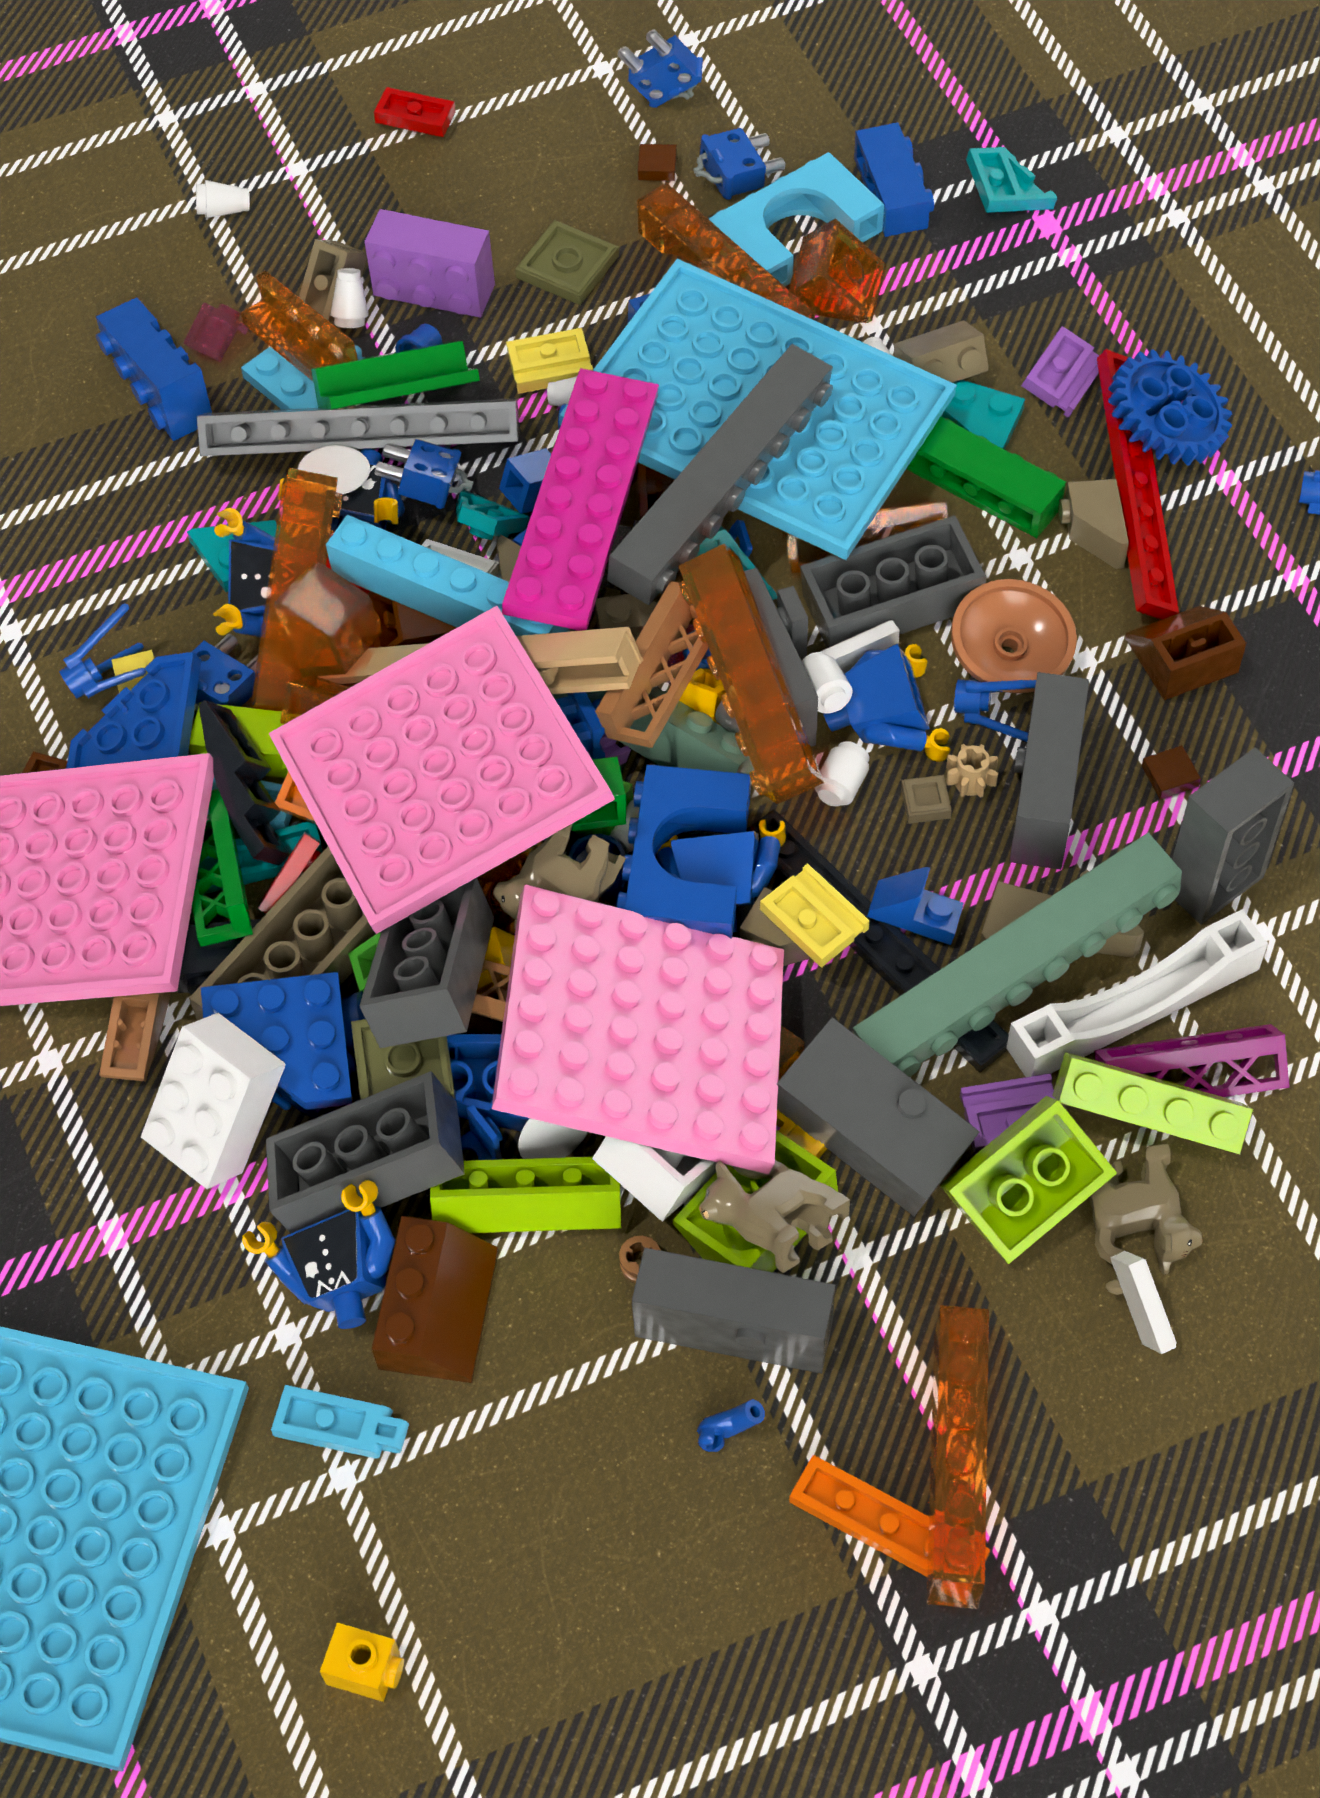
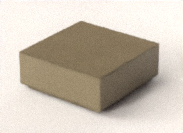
(926, 799)

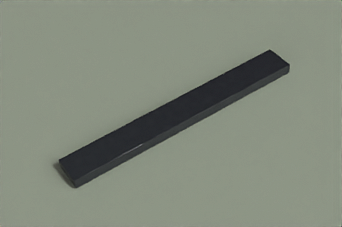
(883, 945)

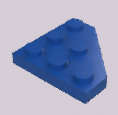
(144, 721)
(300, 1025)

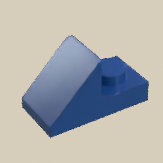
(909, 906)

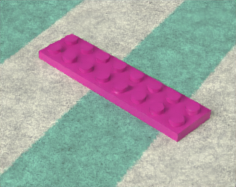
(581, 501)

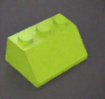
(1028, 1178)
(724, 1242)

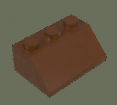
(434, 1301)

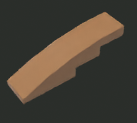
(133, 1035)

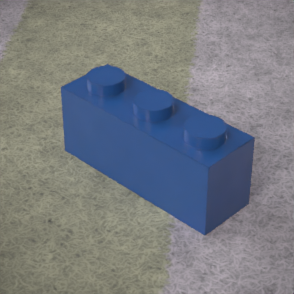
(894, 178)

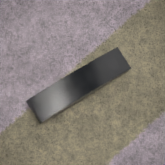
(237, 774)

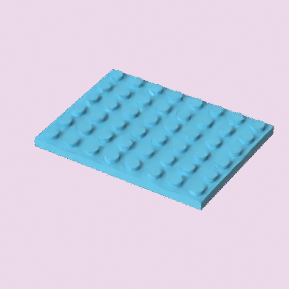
(713, 346)
(98, 1529)

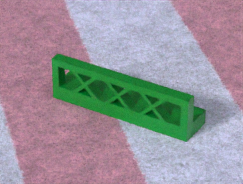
(392, 375)
(224, 874)

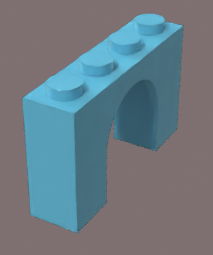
(817, 190)

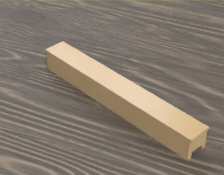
(563, 659)

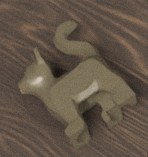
(554, 871)
(1142, 1207)
(775, 1209)

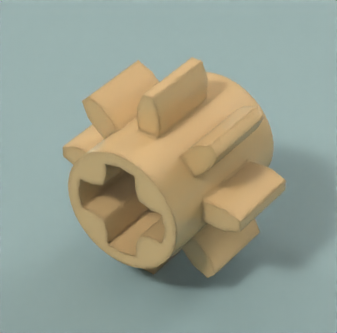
(972, 770)

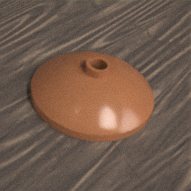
(1015, 617)

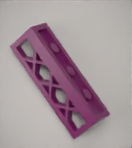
(1204, 1051)

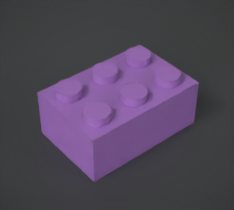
(430, 263)

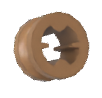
(630, 1246)

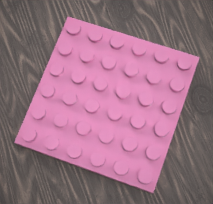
(439, 768)
(99, 877)
(642, 1031)

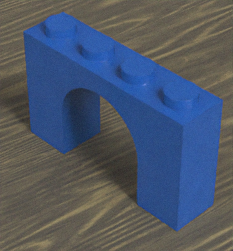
(674, 803)

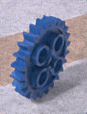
(1159, 386)

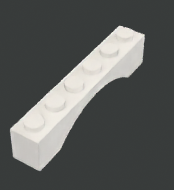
(1198, 968)

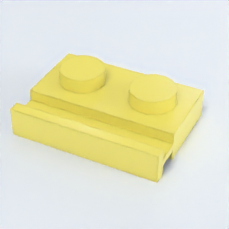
(547, 359)
(814, 915)

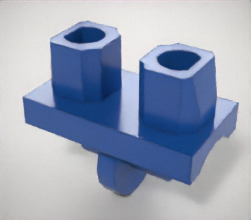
(584, 721)

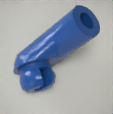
(728, 1424)

